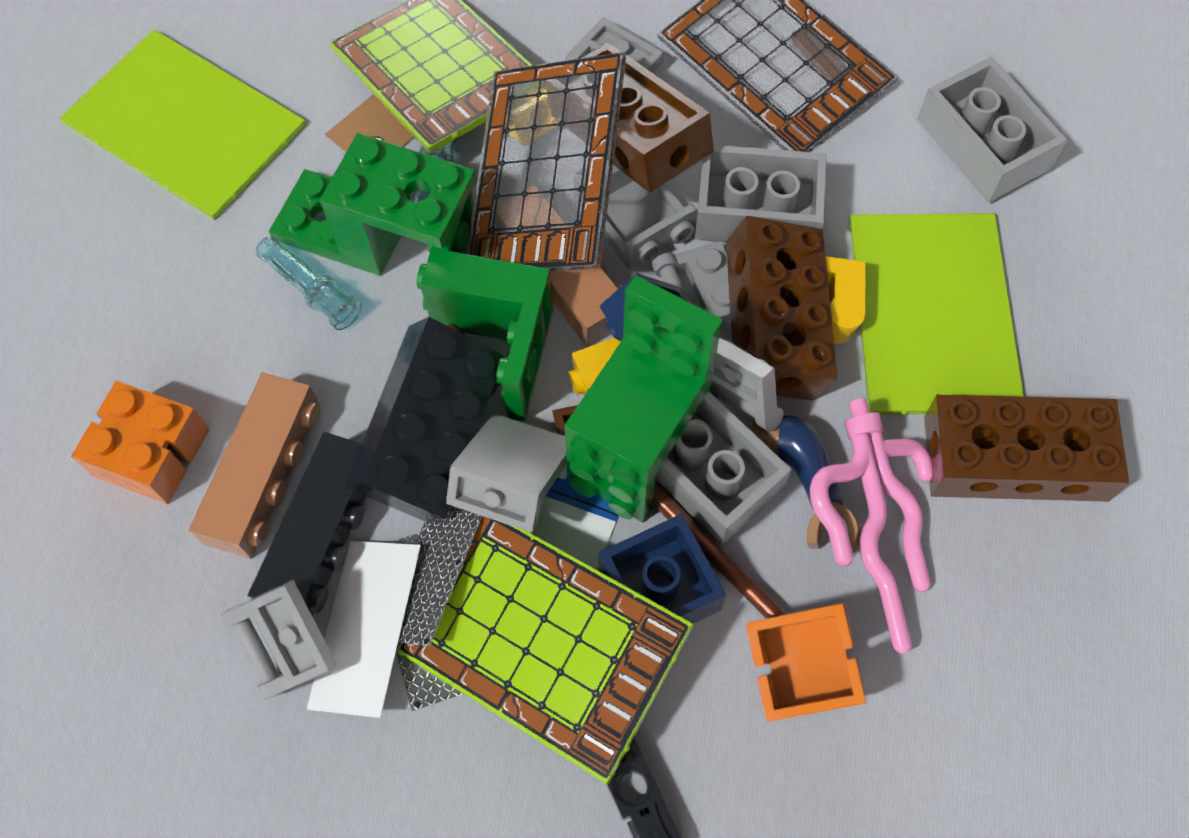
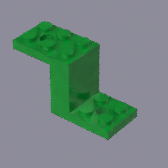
(371, 204)
(491, 301)
(641, 399)

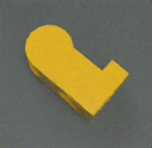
(846, 295)

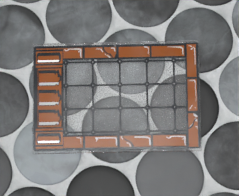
(779, 65)
(548, 163)

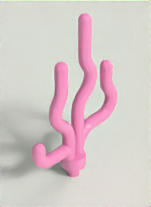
(873, 465)

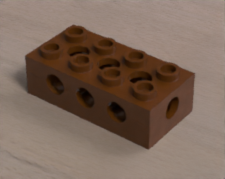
(657, 127)
(783, 303)
(1025, 448)

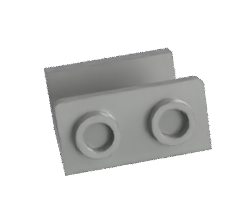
(644, 222)
(507, 472)

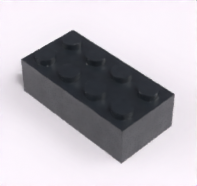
(424, 419)

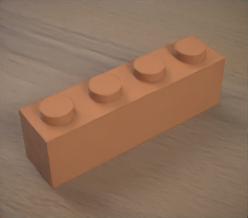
(578, 299)
(256, 466)

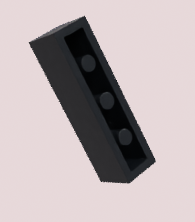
(315, 525)

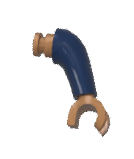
(805, 452)

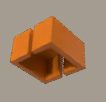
(133, 441)
(806, 662)

